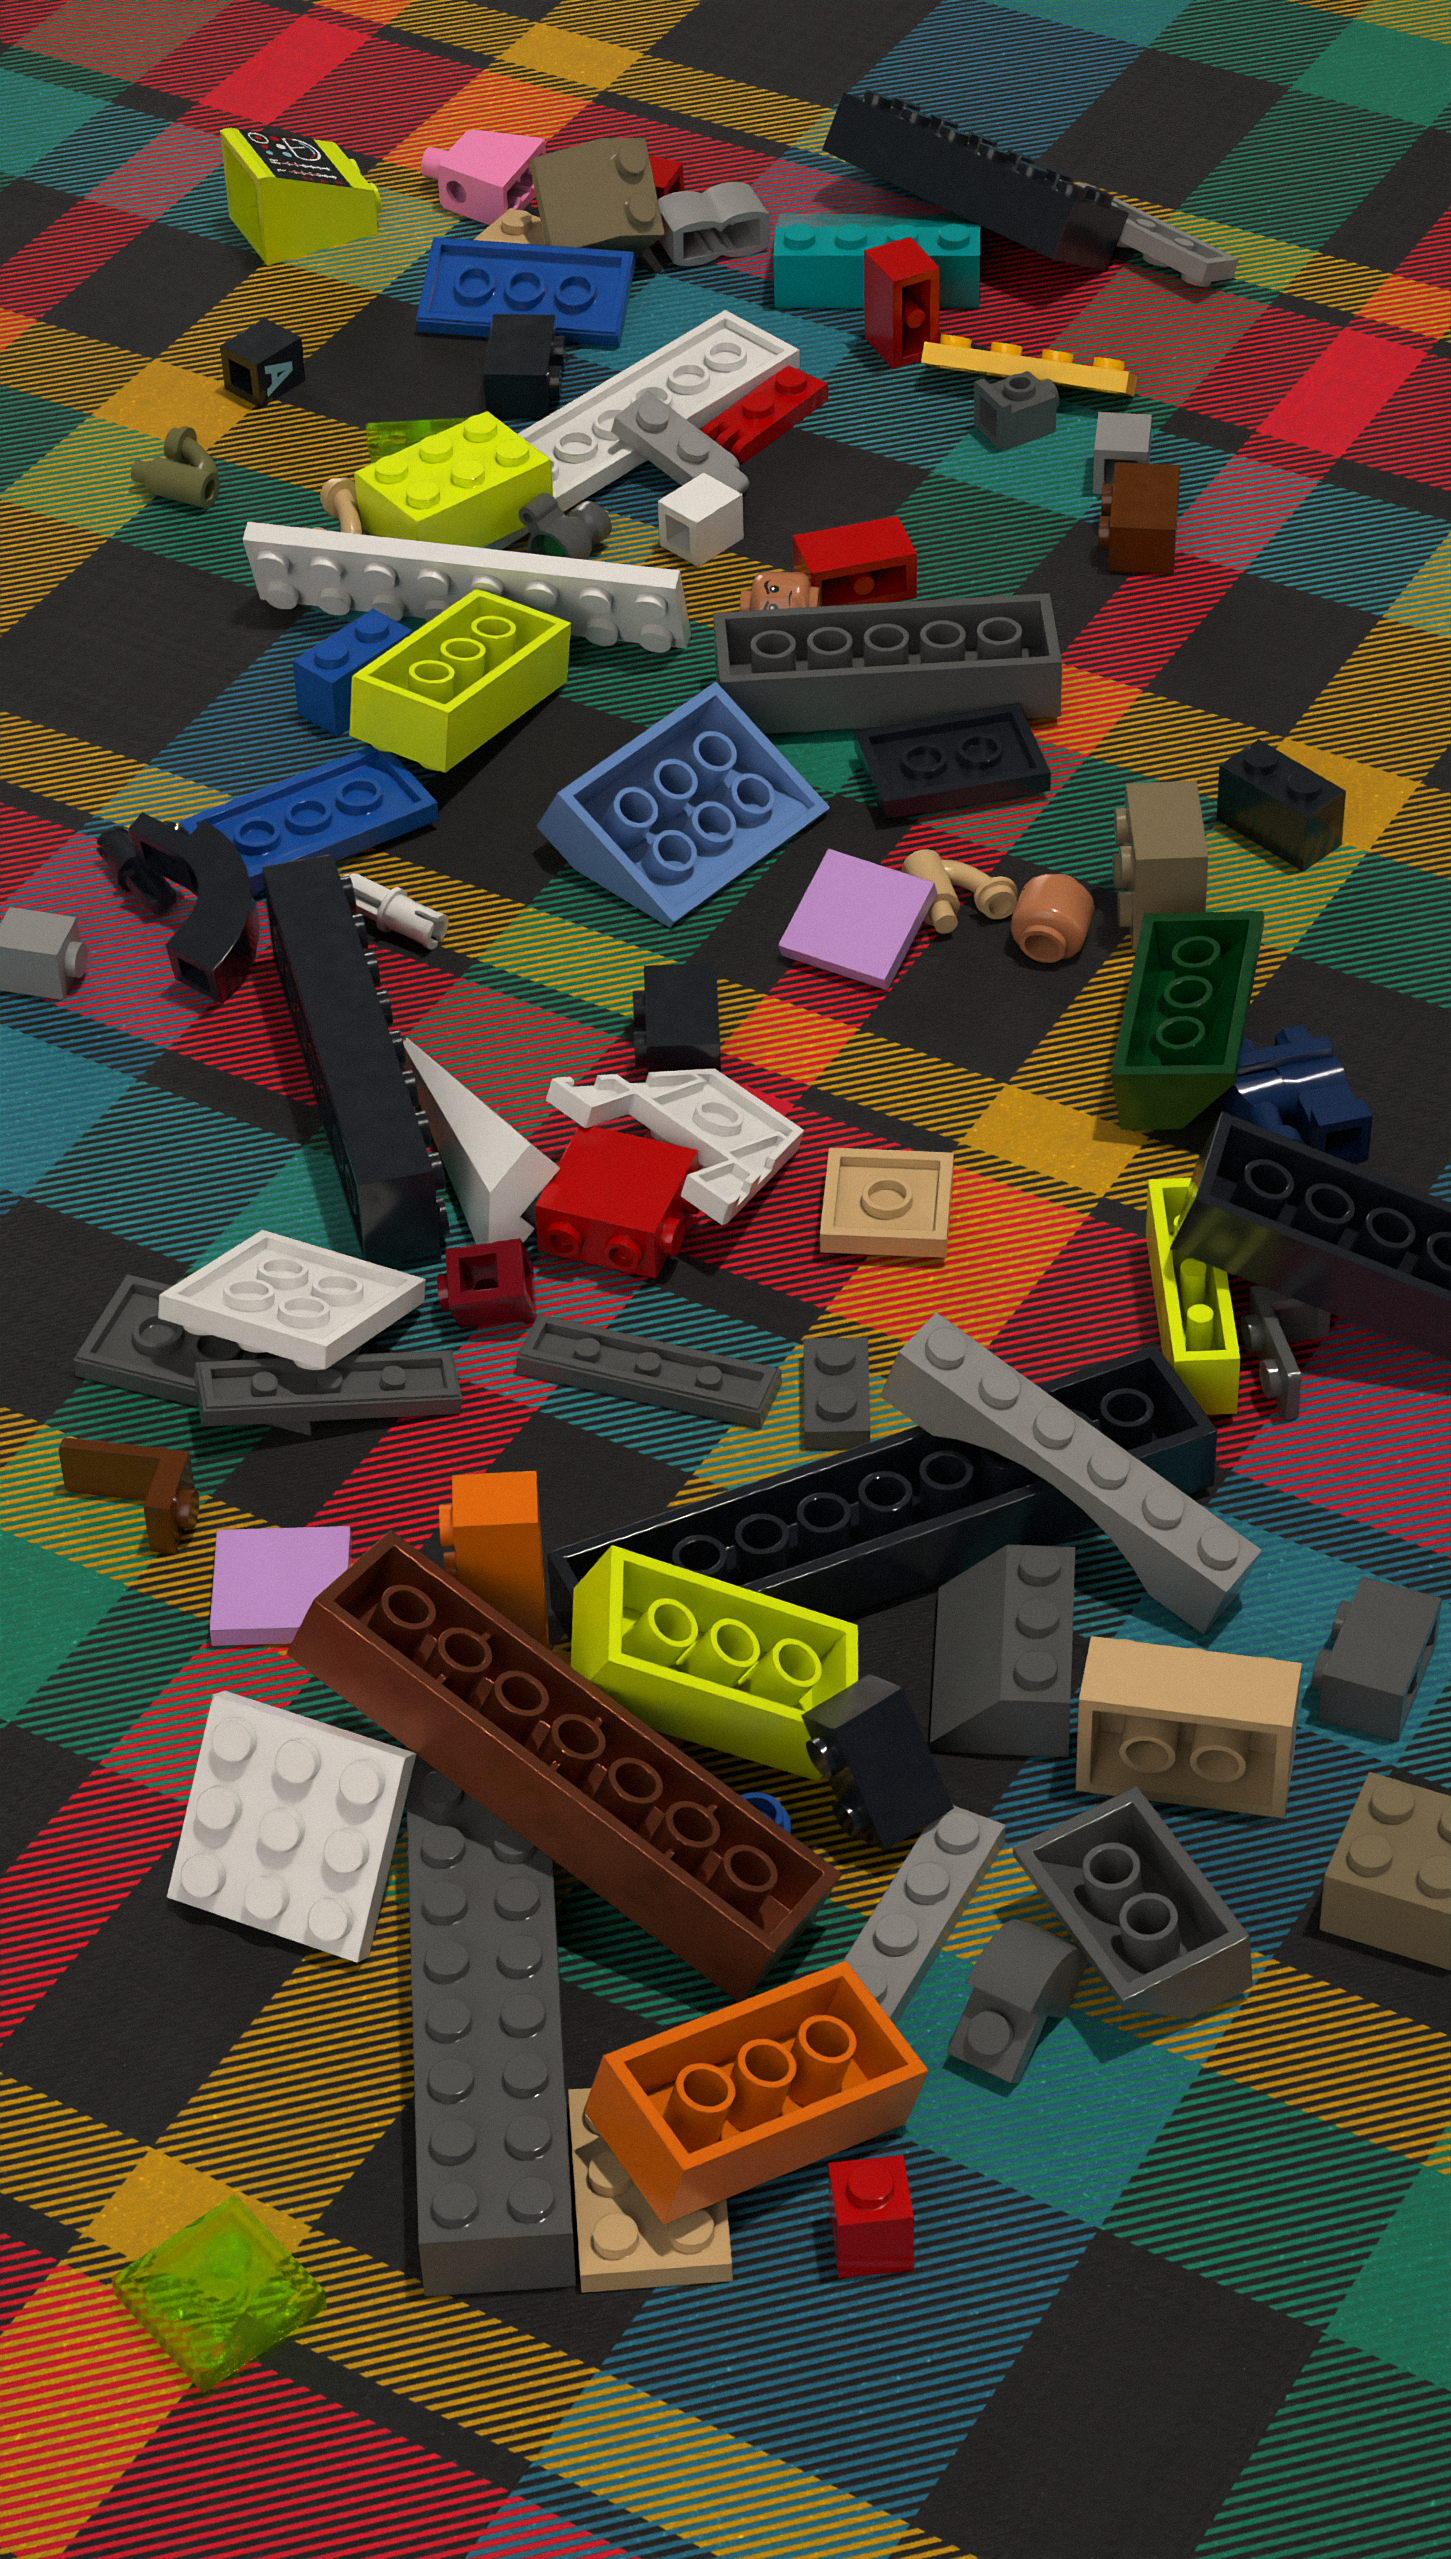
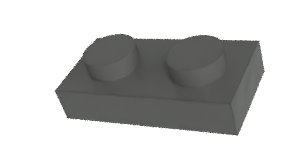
(836, 1393)

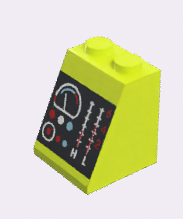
(295, 194)

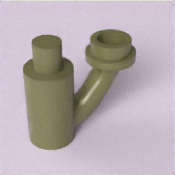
(175, 478)

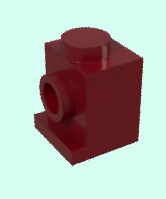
(488, 1284)

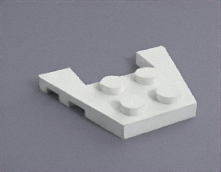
(735, 1133)

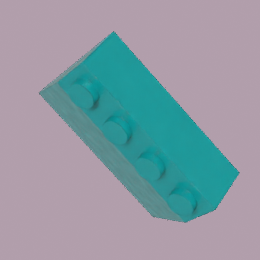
(823, 256)

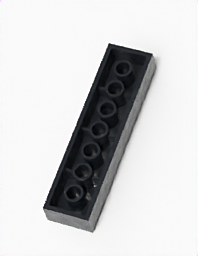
(355, 1064)

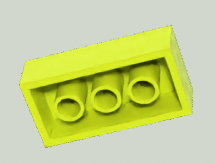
(459, 680)
(709, 1657)

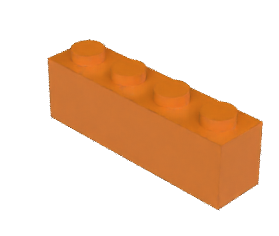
(498, 1545)

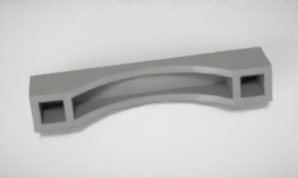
(1171, 1541)

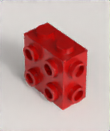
(616, 1201)

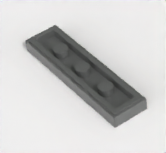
(649, 1371)
(349, 1389)

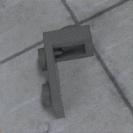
(1268, 1329)

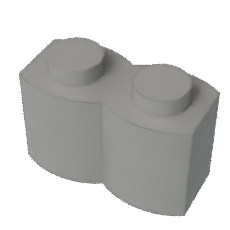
(713, 224)

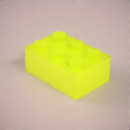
(454, 485)

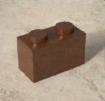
(1140, 518)

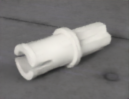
(397, 912)

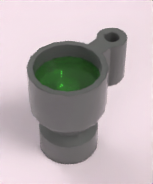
(561, 534)

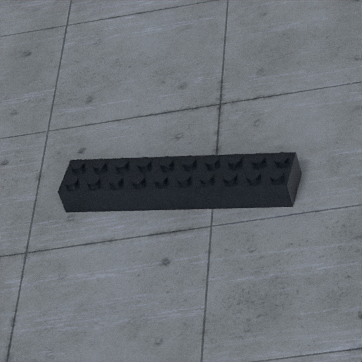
(907, 1503)

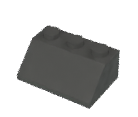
(1005, 1655)
(1140, 1908)

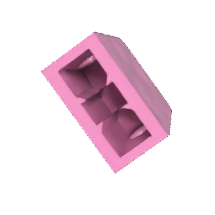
(484, 173)

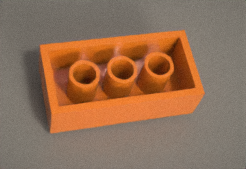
(754, 2091)

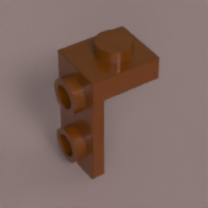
(138, 1473)

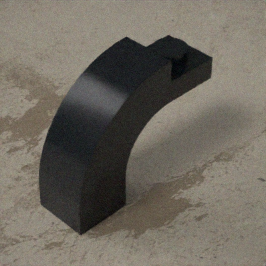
(223, 930)

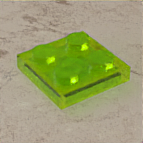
(219, 2293)

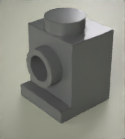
(1015, 409)

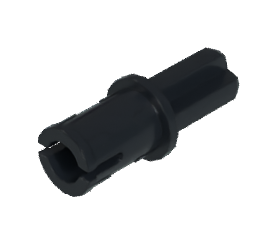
(146, 884)

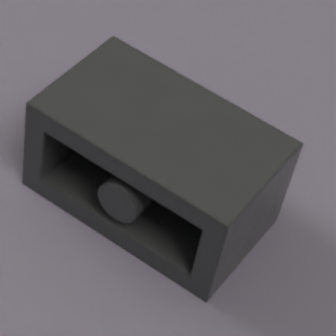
(1377, 1658)

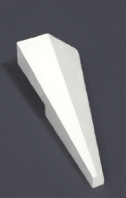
(485, 1157)

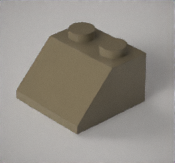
(598, 196)

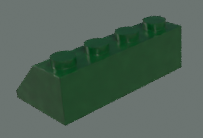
(1184, 1015)

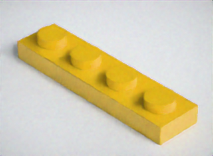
(1006, 360)

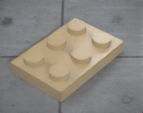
(621, 2235)

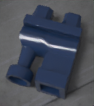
(1304, 1084)

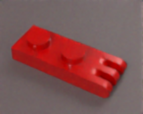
(767, 412)

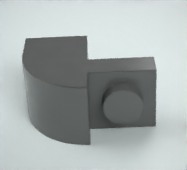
(1016, 1986)

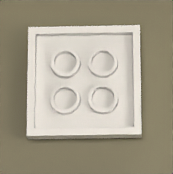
(291, 1300)
(291, 1825)

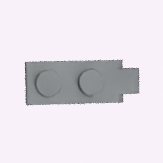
(676, 443)

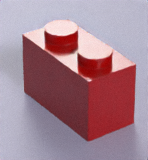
(900, 301)
(859, 562)

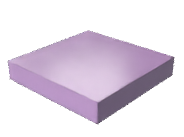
(857, 919)
(270, 1580)

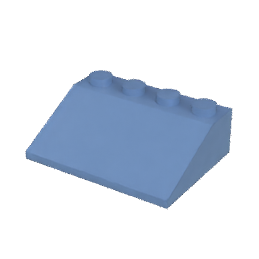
(682, 809)

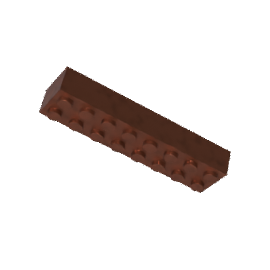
(563, 1764)

